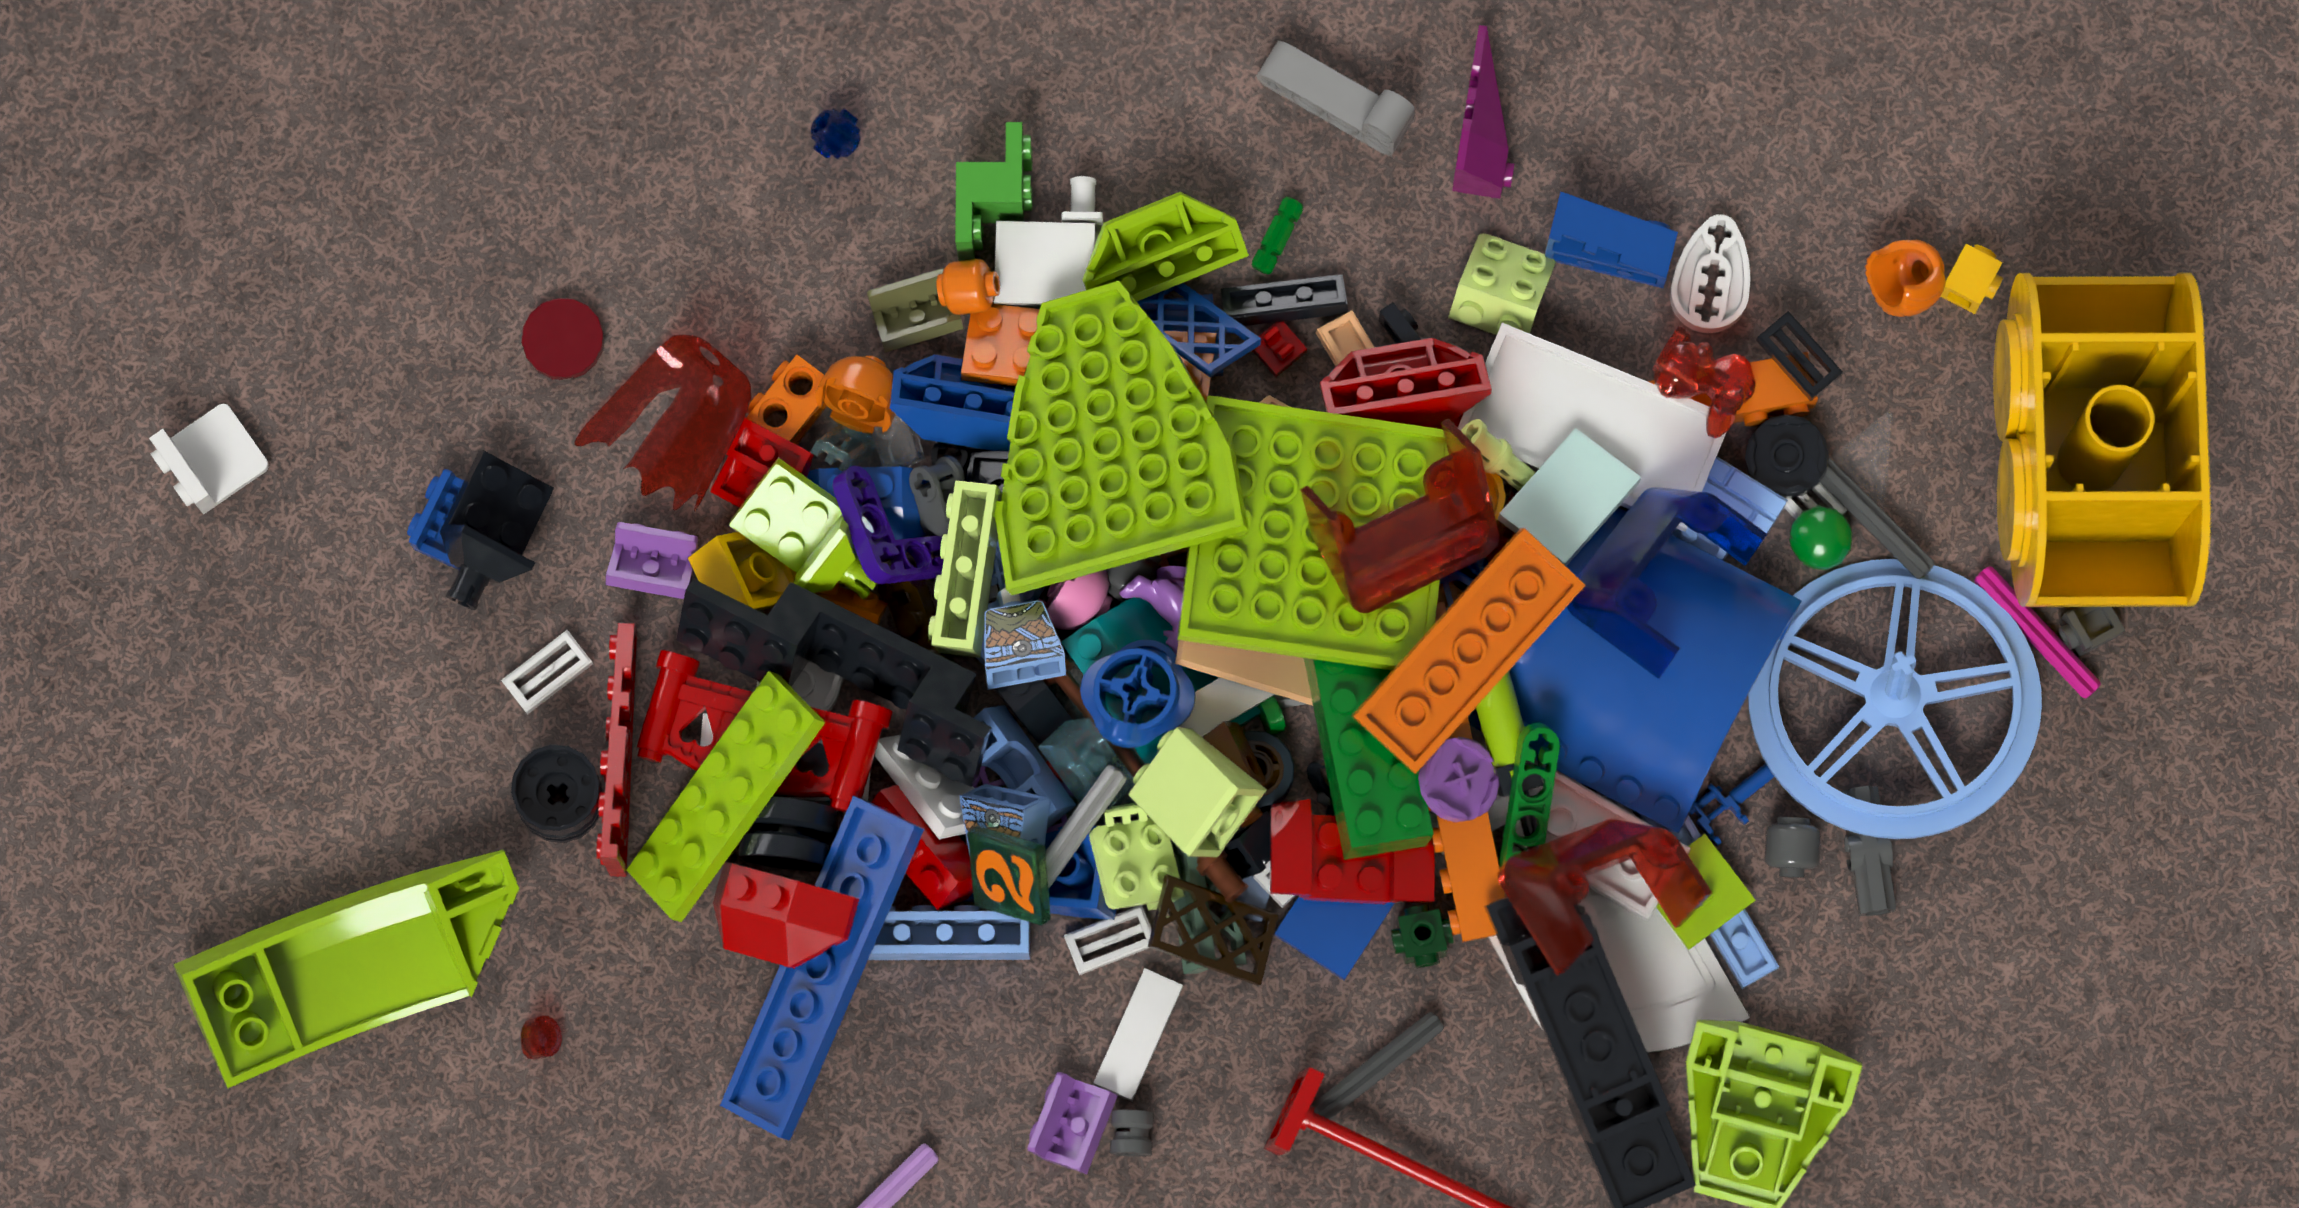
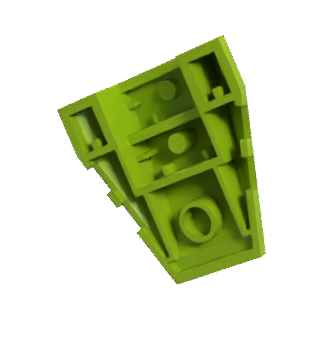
(1761, 1109)

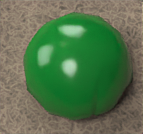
(1821, 538)

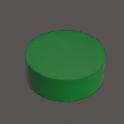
(1271, 716)

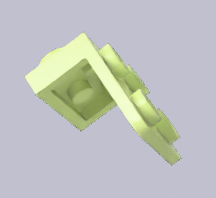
(1501, 285)
(1133, 863)

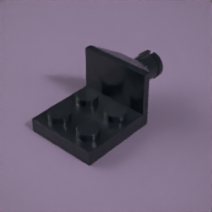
(491, 526)

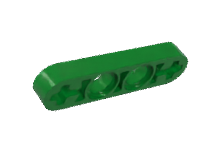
(1535, 805)

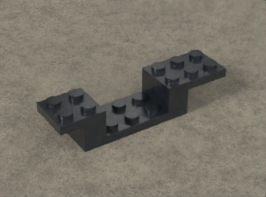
(840, 642)
(1602, 1063)

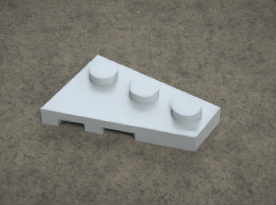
(927, 789)

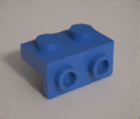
(426, 527)

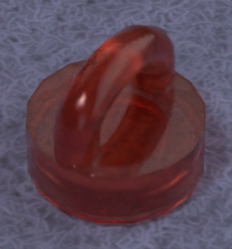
(540, 1037)

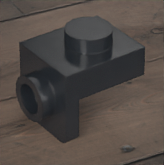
(1398, 324)

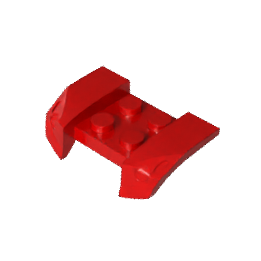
(1311, 863)

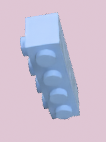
(951, 935)

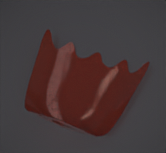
(694, 430)

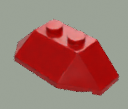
(1407, 383)
(779, 916)

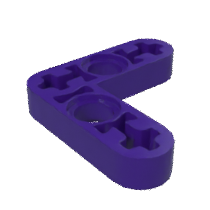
(857, 488)

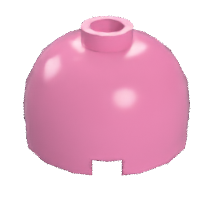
(1078, 600)

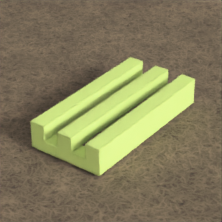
(1124, 812)

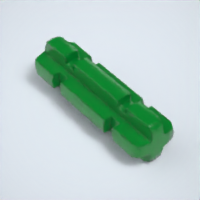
(1277, 235)

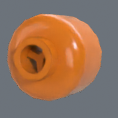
(967, 287)

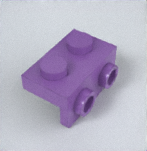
(651, 560)
(1071, 1123)

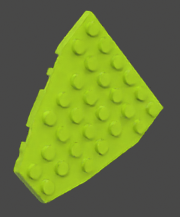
(1108, 448)

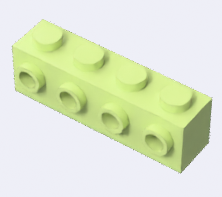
(966, 569)

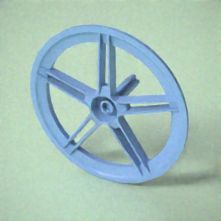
(1897, 699)

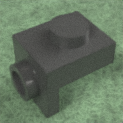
(2089, 628)

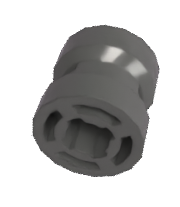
(1131, 1133)

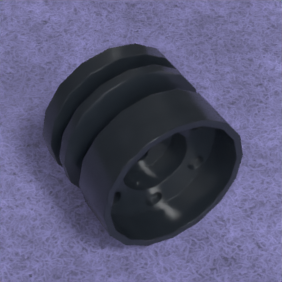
(553, 770)

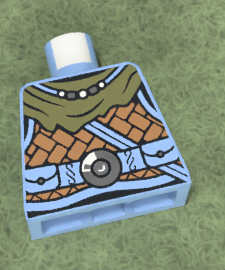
(1020, 643)

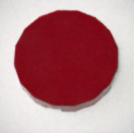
(562, 339)

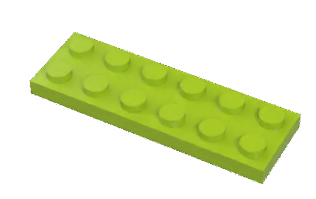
(725, 796)

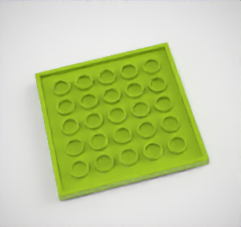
(1271, 582)

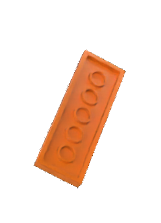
(1000, 341)
(1468, 650)

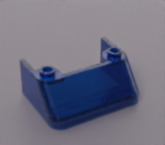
(1619, 603)

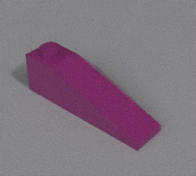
(1483, 142)

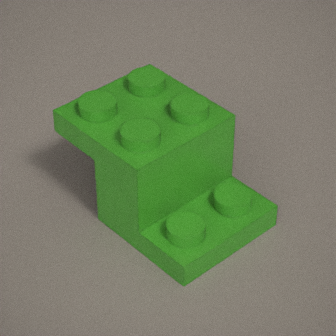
(993, 191)

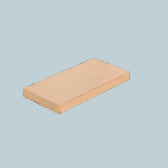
(1261, 670)

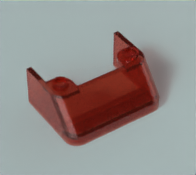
(1415, 542)
(1552, 879)

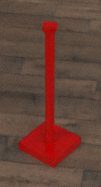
(1299, 1114)

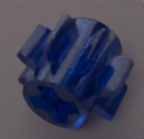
(835, 133)

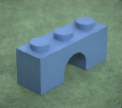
(1019, 762)

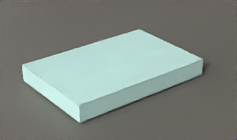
(1570, 496)

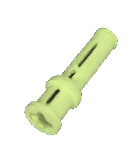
(1497, 455)

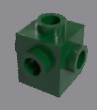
(1420, 952)

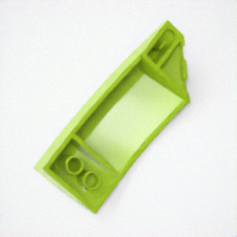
(347, 964)

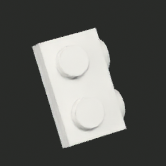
(210, 458)

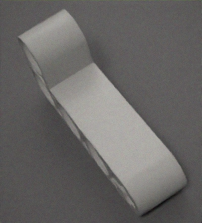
(1337, 99)

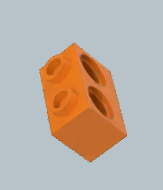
(800, 409)

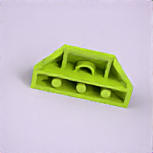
(1163, 246)

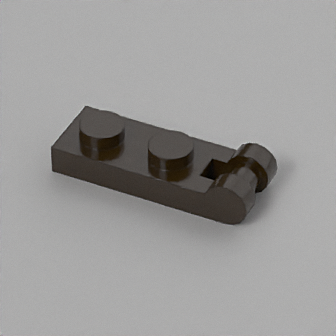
(911, 617)

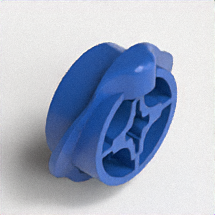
(1126, 732)

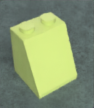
(1195, 793)

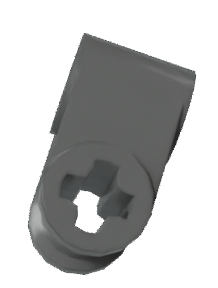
(933, 495)

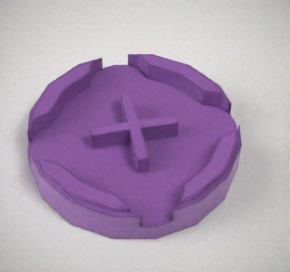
(1459, 780)

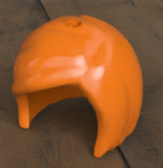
(1906, 277)

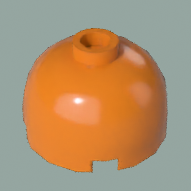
(858, 393)

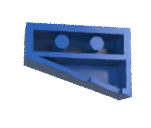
(1610, 241)

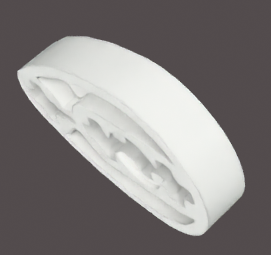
(1688, 277)

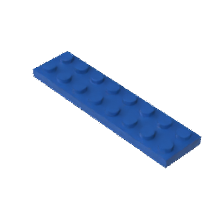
(811, 1000)

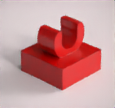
(1279, 348)

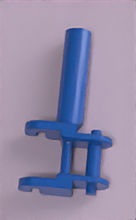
(1732, 801)

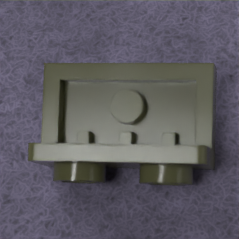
(911, 311)

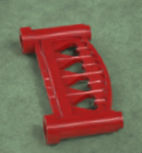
(682, 697)

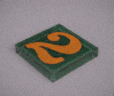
(1009, 875)

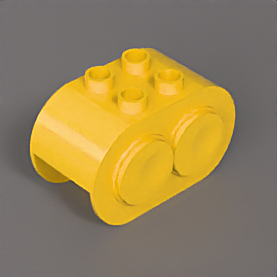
(2103, 441)

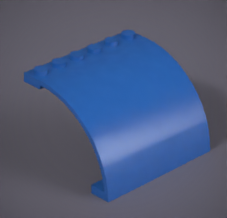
(1621, 725)

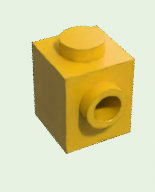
(1973, 278)

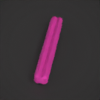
(2039, 634)

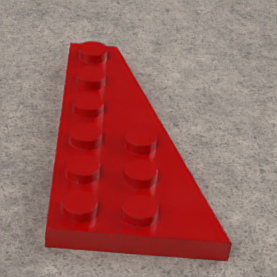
(617, 760)

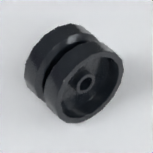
(790, 835)

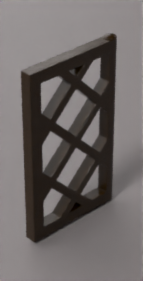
(1188, 951)

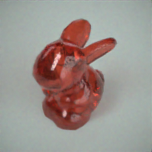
(1692, 371)

